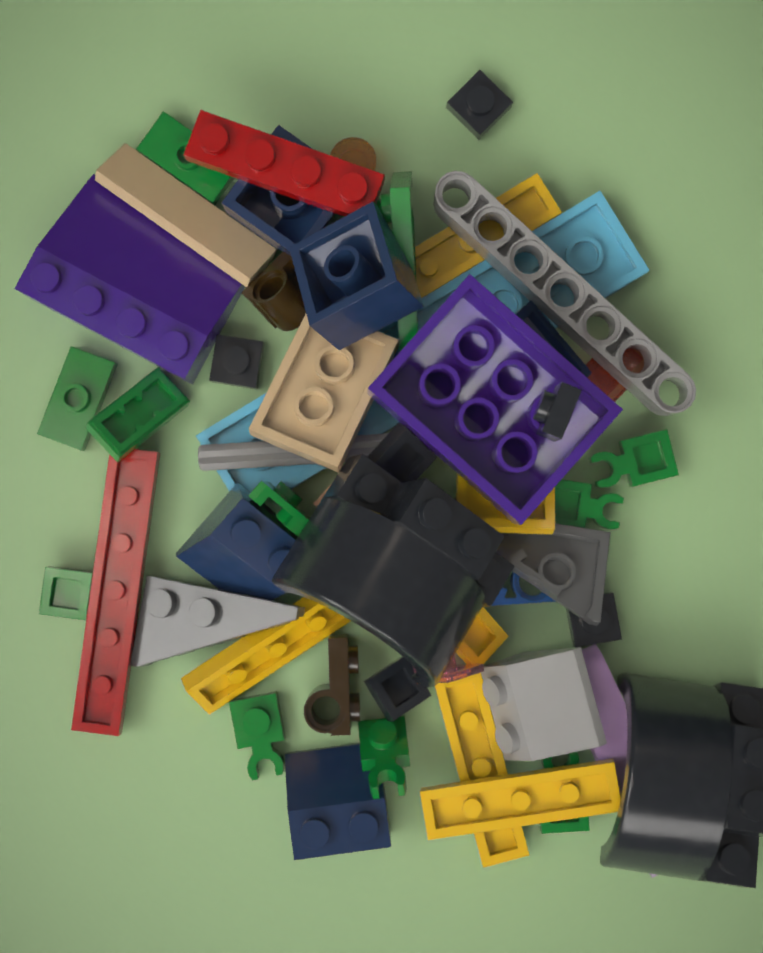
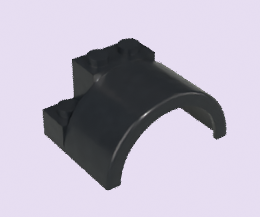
(397, 563)
(690, 781)

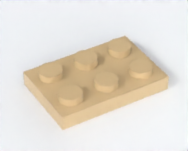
(321, 395)

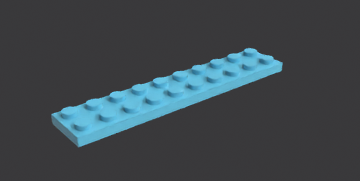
(583, 236)

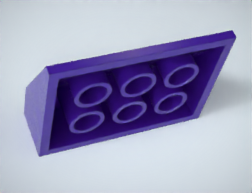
(131, 282)
(472, 396)

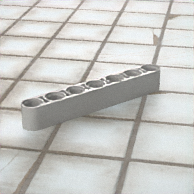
(554, 271)

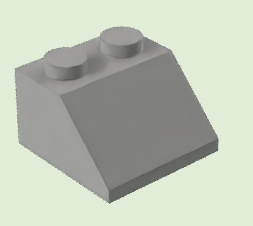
(542, 704)

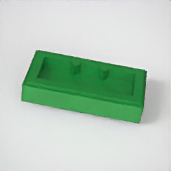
(165, 147)
(77, 398)
(137, 414)

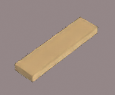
(185, 214)

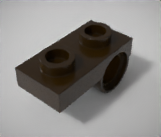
(278, 294)
(342, 663)

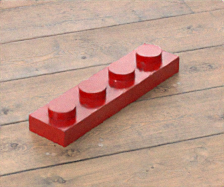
(281, 165)

